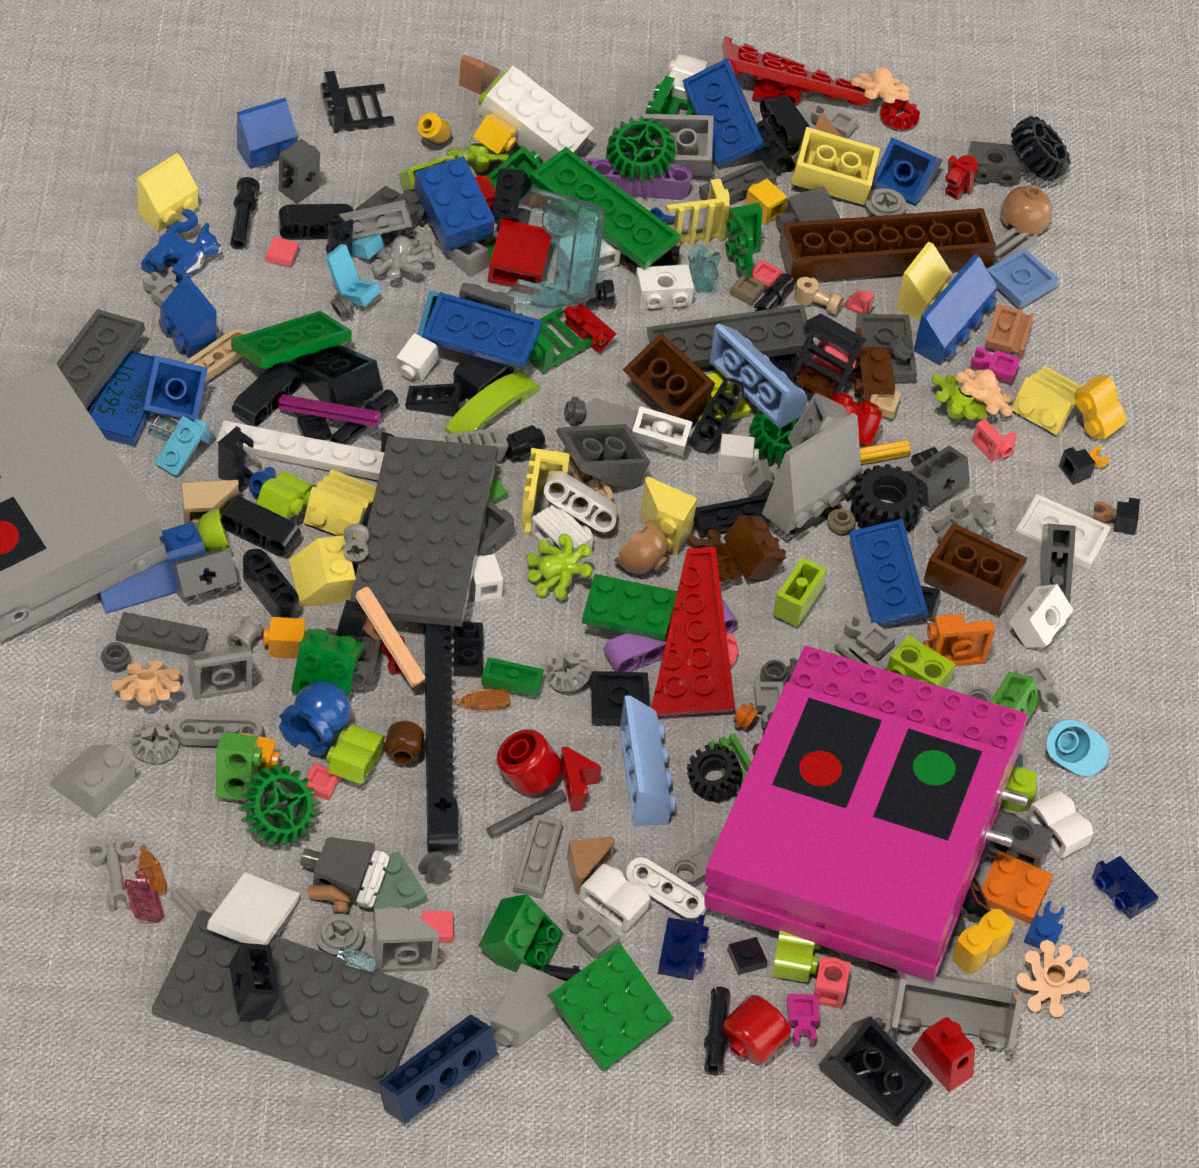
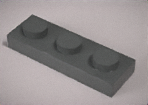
(742, 180)
(161, 634)

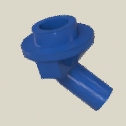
(258, 479)

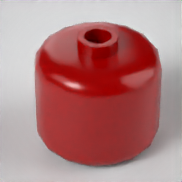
(528, 762)
(756, 1029)

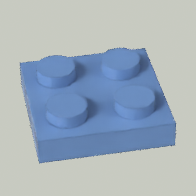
(1022, 277)

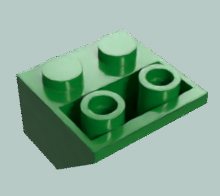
(520, 935)

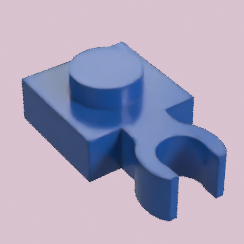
(1045, 927)

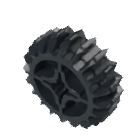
(1040, 148)

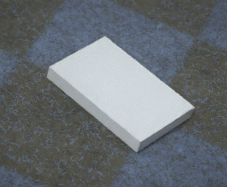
(1089, 532)
(253, 910)

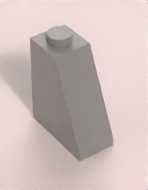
(525, 1007)

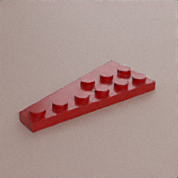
(789, 72)
(695, 658)

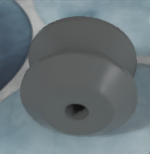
(436, 869)

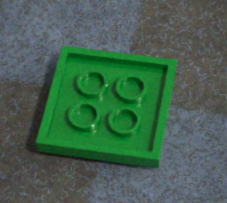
(610, 1006)

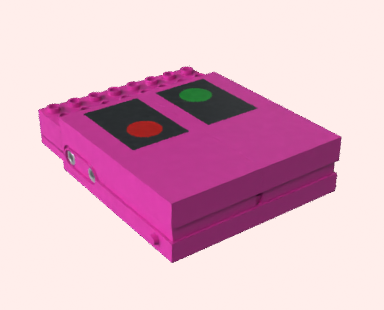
(866, 812)

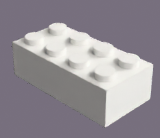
(540, 118)

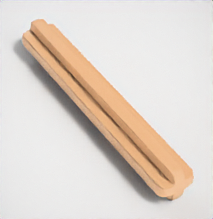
(390, 637)

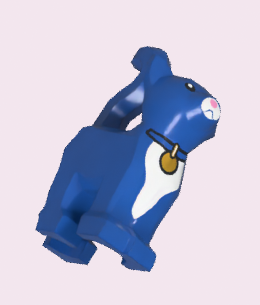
(178, 252)

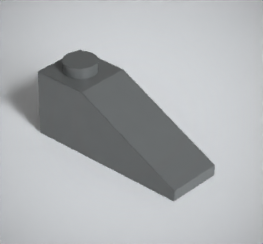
(1058, 556)

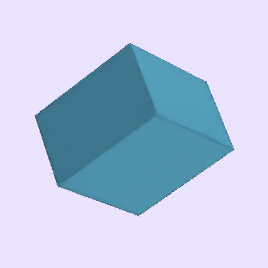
(367, 246)

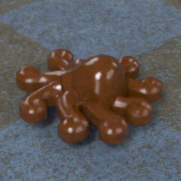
(813, 383)
(725, 558)

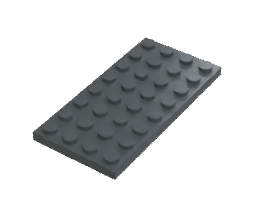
(426, 528)
(326, 1014)

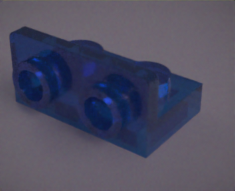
(1124, 887)
(681, 948)

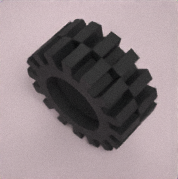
(715, 787)

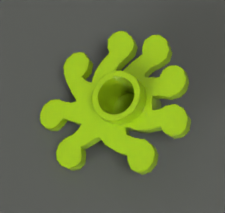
(477, 156)
(958, 403)
(557, 566)

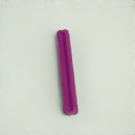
(329, 410)

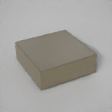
(747, 290)

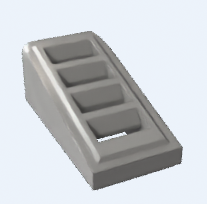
(470, 257)
(489, 437)

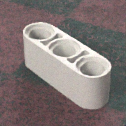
(586, 513)

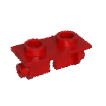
(588, 325)

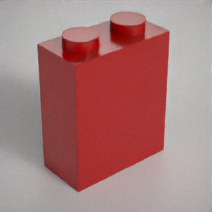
(519, 253)

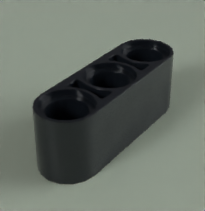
(784, 119)
(308, 220)
(262, 396)
(725, 407)
(259, 526)
(269, 584)

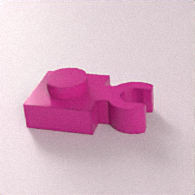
(1000, 363)
(803, 1015)

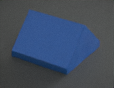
(173, 388)

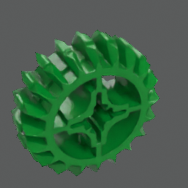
(651, 159)
(770, 439)
(273, 794)

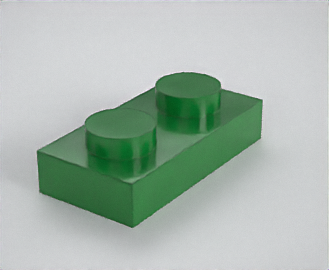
(512, 676)

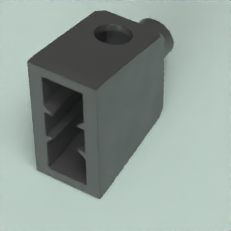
(808, 206)
(340, 864)

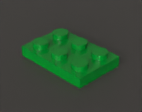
(629, 607)

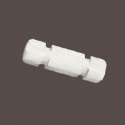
(372, 879)

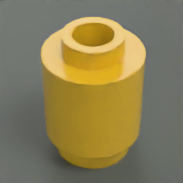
(434, 128)

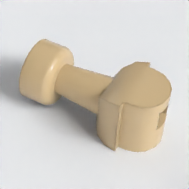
(808, 291)

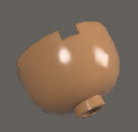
(1027, 210)
(644, 550)

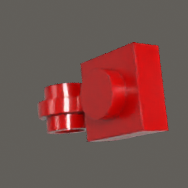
(769, 88)

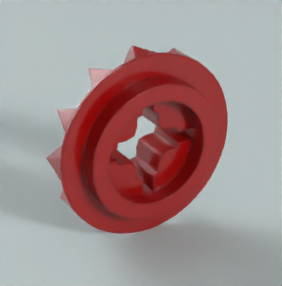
(903, 121)

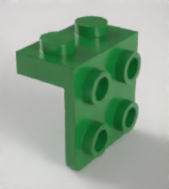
(744, 235)
(326, 659)

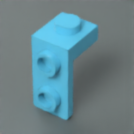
(346, 278)
(182, 444)

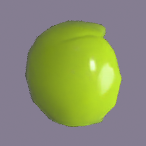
(212, 530)

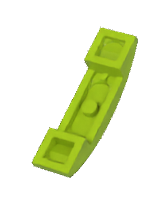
(491, 402)

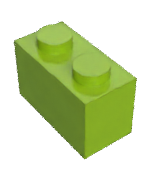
(799, 592)

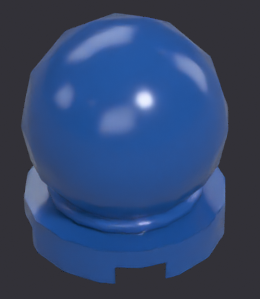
(316, 716)

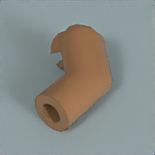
(330, 893)

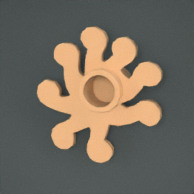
(881, 85)
(985, 389)
(148, 683)
(1053, 978)

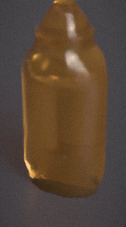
(486, 699)
(153, 868)

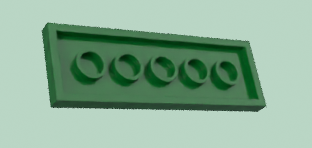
(626, 222)

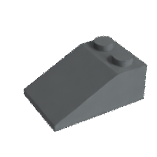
(606, 453)

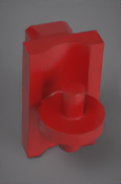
(960, 175)

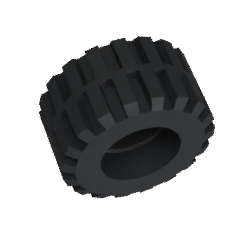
(890, 485)

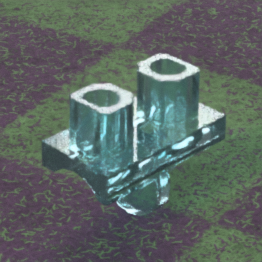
(703, 268)

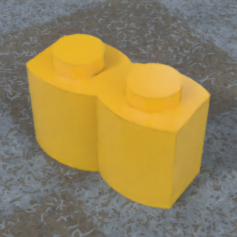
(1100, 407)
(983, 941)

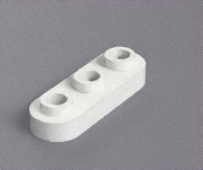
(656, 880)

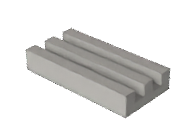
(1008, 236)

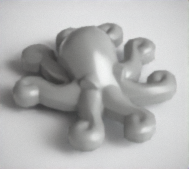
(404, 255)
(967, 516)

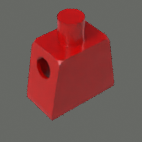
(946, 1053)

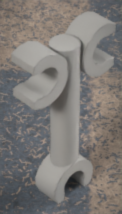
(112, 854)

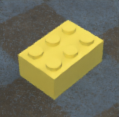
(837, 164)

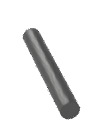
(526, 813)

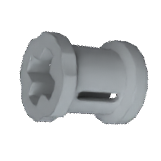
(352, 543)
(246, 633)

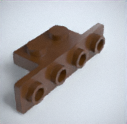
(873, 372)

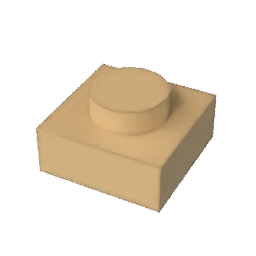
(887, 403)

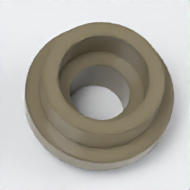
(841, 521)

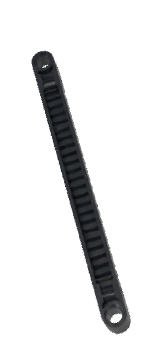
(440, 803)

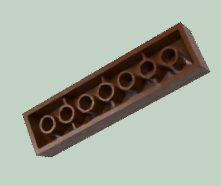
(883, 243)

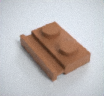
(1009, 330)

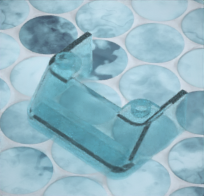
(580, 233)

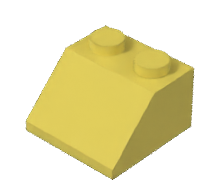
(166, 193)
(923, 282)
(670, 511)
(322, 572)

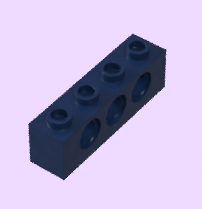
(437, 1068)

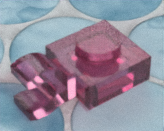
(144, 901)

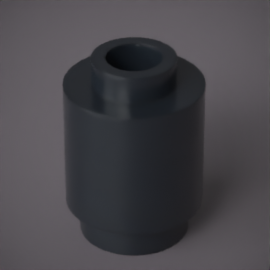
(523, 440)

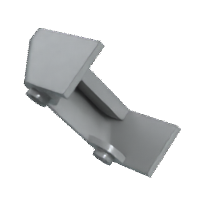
(977, 1006)

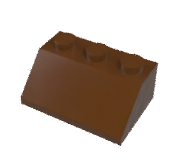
(670, 379)
(975, 568)

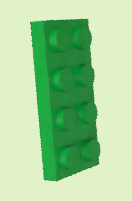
(291, 339)

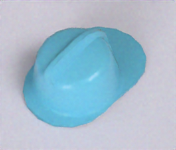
(1077, 747)

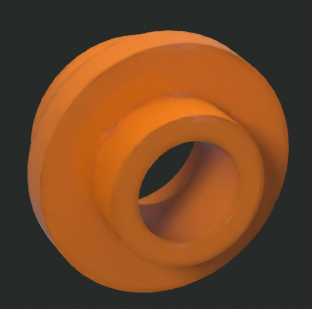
(745, 715)

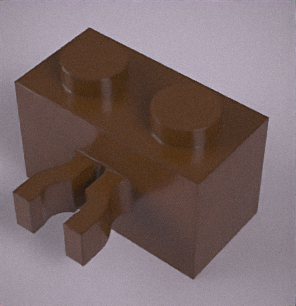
(754, 547)

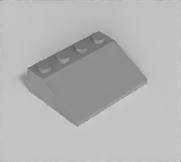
(815, 475)

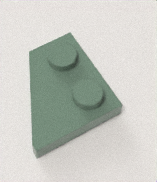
(399, 886)

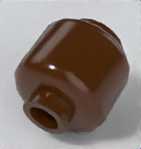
(404, 742)

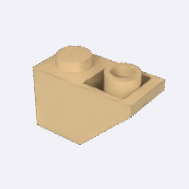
(204, 497)

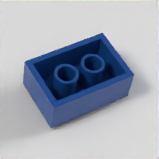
(454, 203)

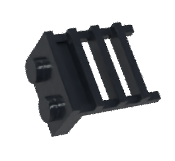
(338, 107)
(836, 337)

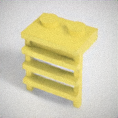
(715, 218)
(1046, 399)
(540, 466)
(338, 502)

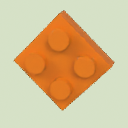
(1016, 887)

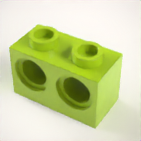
(921, 663)

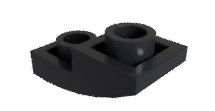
(468, 649)

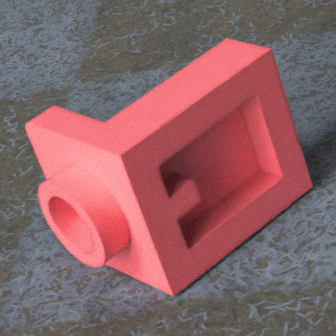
(991, 442)

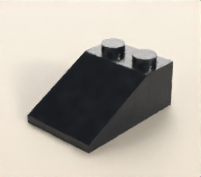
(339, 375)
(875, 1071)

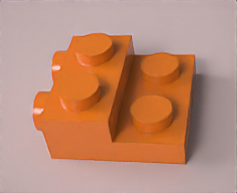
(960, 641)

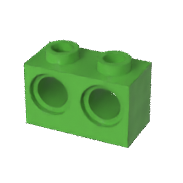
(1017, 693)
(235, 762)

